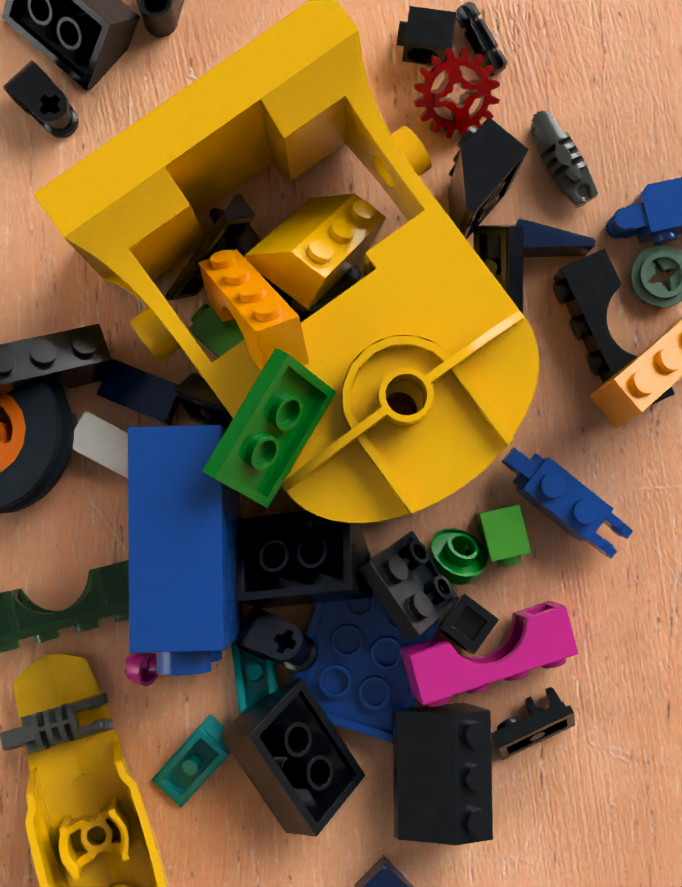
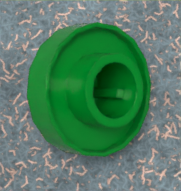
(458, 555)

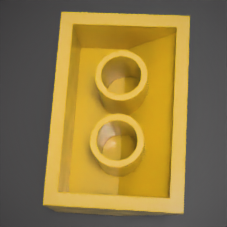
(317, 245)

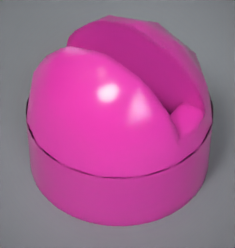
(140, 673)

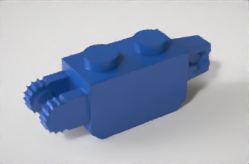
(652, 215)
(564, 500)

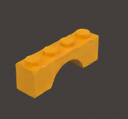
(261, 313)
(642, 379)

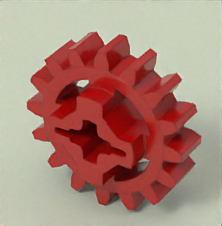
(460, 111)

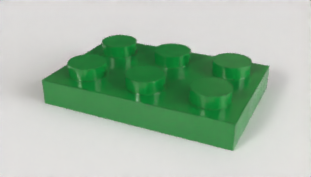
(270, 429)

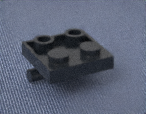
(409, 585)

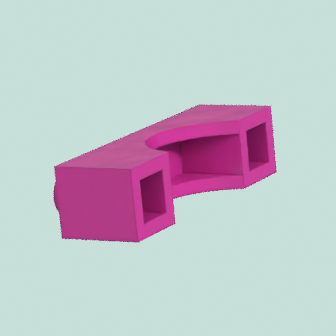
(536, 639)

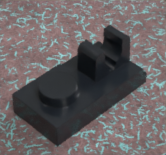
(517, 735)

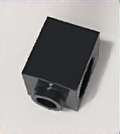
(426, 34)
(467, 624)

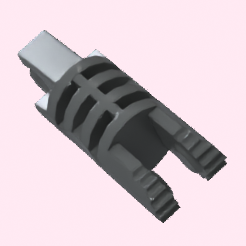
(563, 159)
(56, 726)

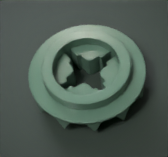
(664, 259)

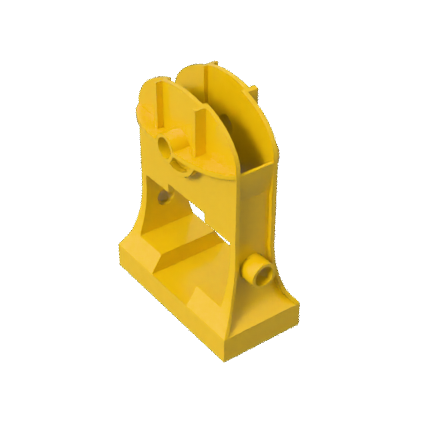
(415, 328)

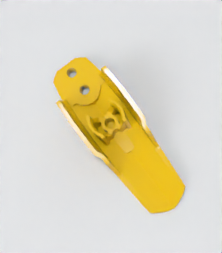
(81, 799)

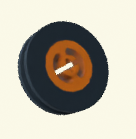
(35, 445)

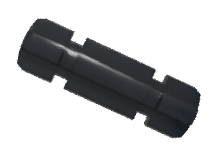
(480, 37)

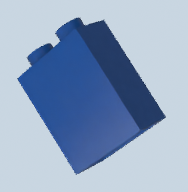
(180, 549)

